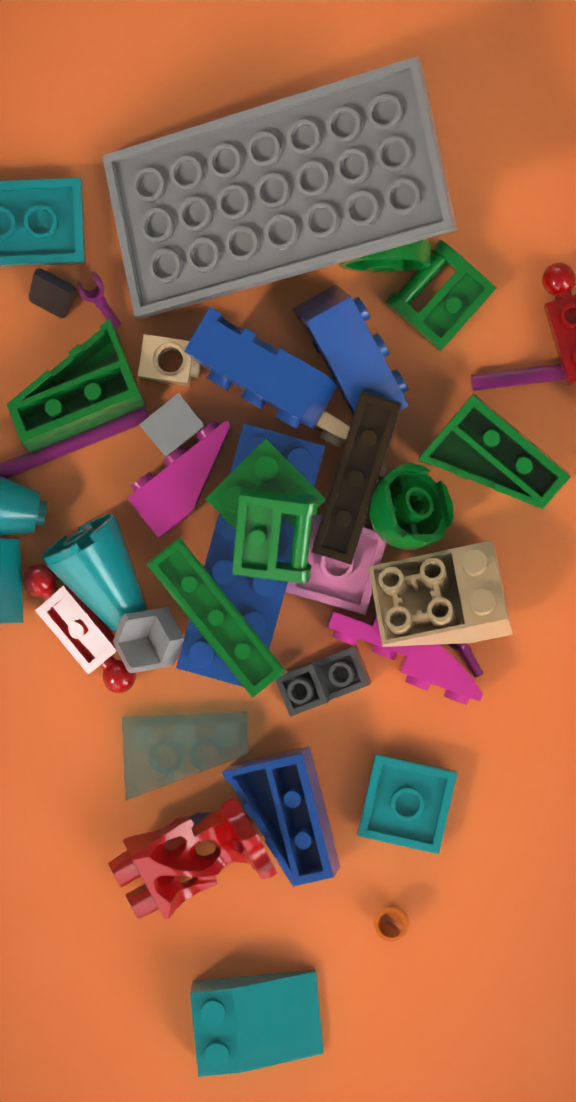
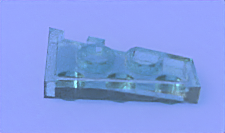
(178, 746)

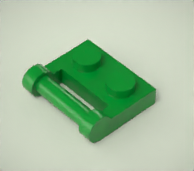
(450, 305)
(260, 531)

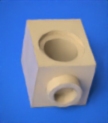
(151, 353)

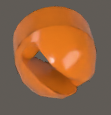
(387, 930)

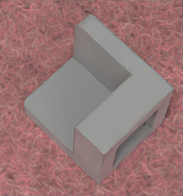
(172, 425)
(148, 640)

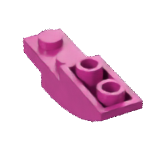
(420, 662)

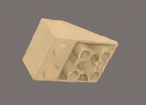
(441, 597)

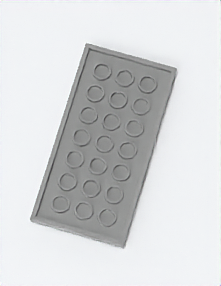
(280, 190)

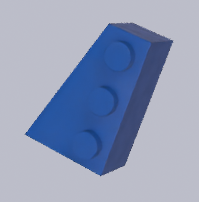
(349, 348)
(260, 371)
(290, 812)

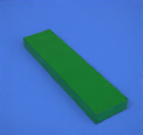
(216, 617)

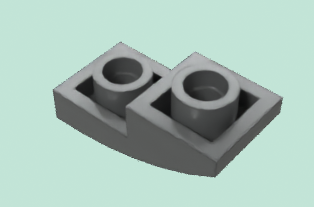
(323, 680)

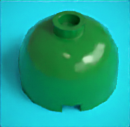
(410, 508)

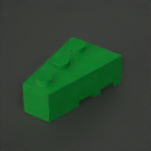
(78, 393)
(496, 454)

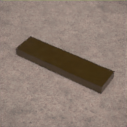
(356, 477)

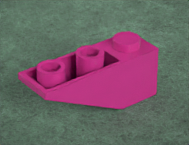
(176, 490)

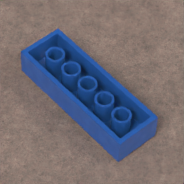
(254, 597)

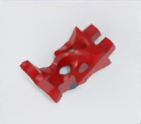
(171, 853)

